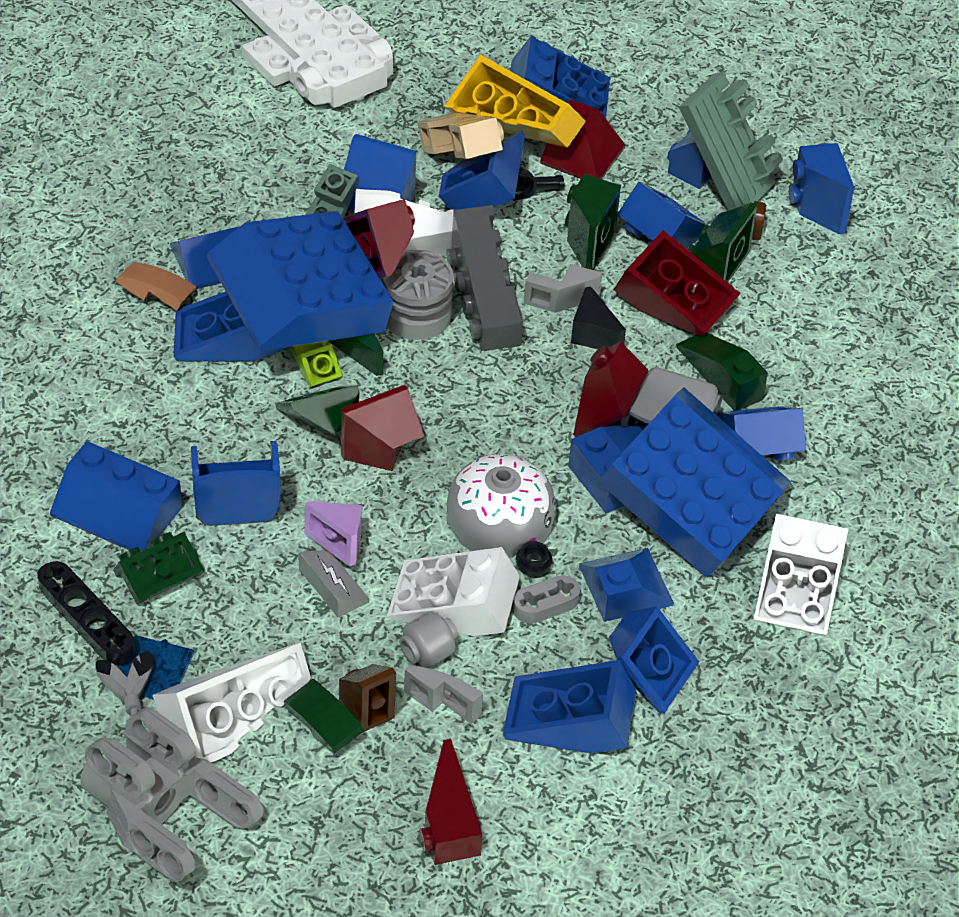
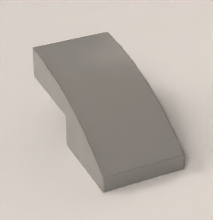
(435, 687)

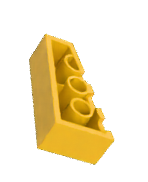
(515, 104)

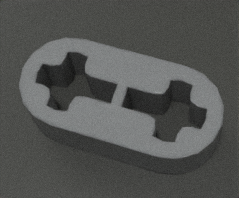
(546, 598)

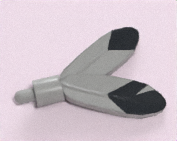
(128, 687)

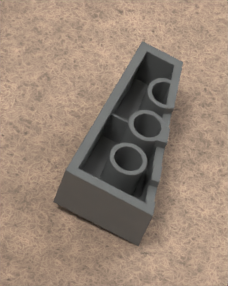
(484, 279)

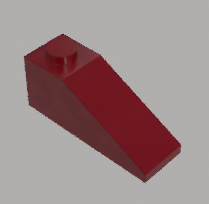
(450, 818)

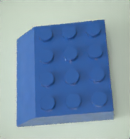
(300, 281)
(694, 482)

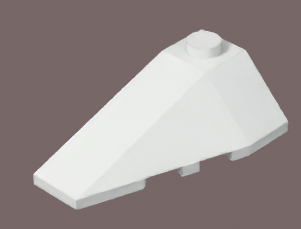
(431, 225)
(233, 700)

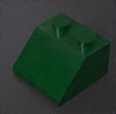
(591, 218)
(726, 240)

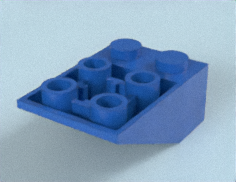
(561, 74)
(484, 178)

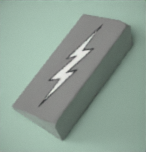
(331, 581)

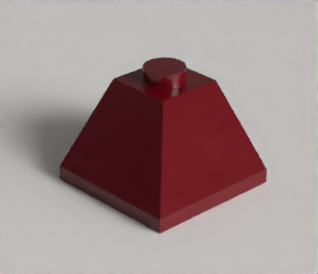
(590, 151)
(608, 387)

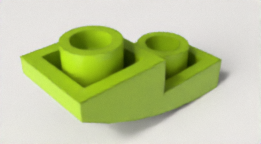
(316, 362)

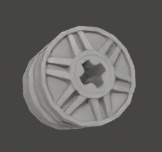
(420, 295)

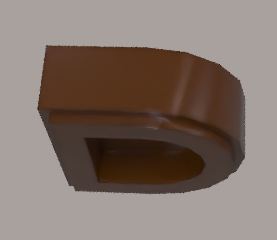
(759, 220)

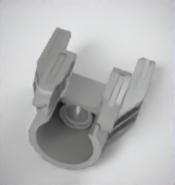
(150, 780)

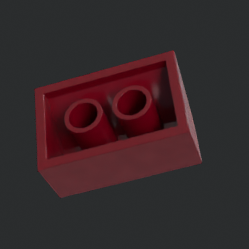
(383, 234)

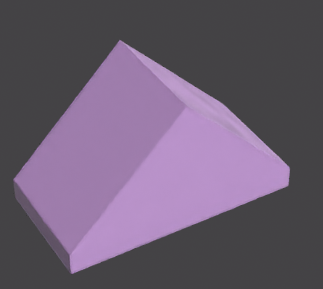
(335, 528)

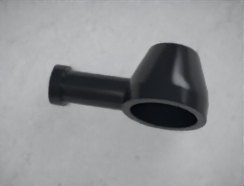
(529, 184)

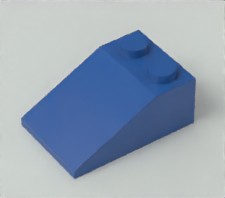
(214, 333)
(594, 453)
(573, 708)

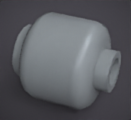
(428, 639)

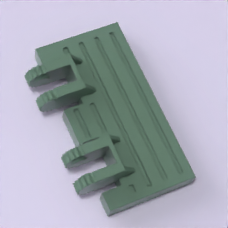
(724, 138)

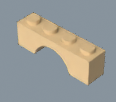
(461, 133)

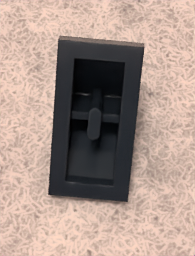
(595, 323)

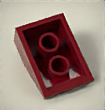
(676, 286)

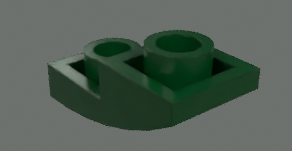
(324, 715)

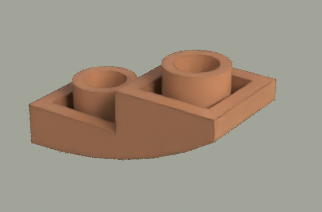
(146, 279)

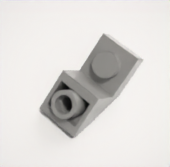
(560, 295)

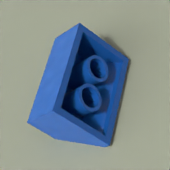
(116, 498)

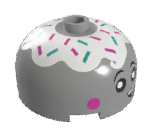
(500, 504)

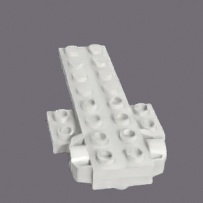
(321, 52)

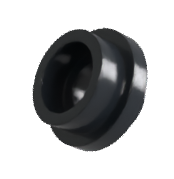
(534, 551)

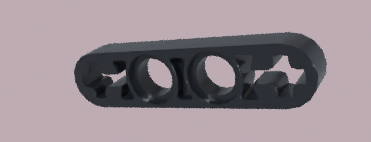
(90, 610)

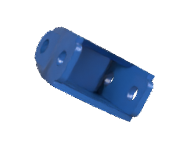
(236, 490)

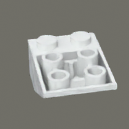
(801, 574)
(466, 587)

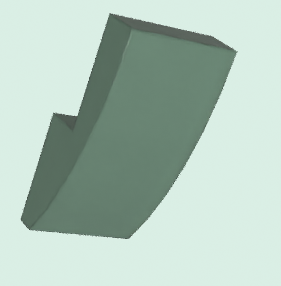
(334, 191)

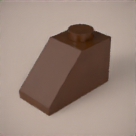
(369, 694)

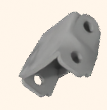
(660, 387)

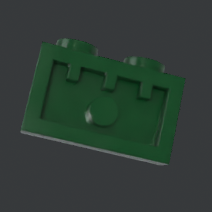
(159, 566)

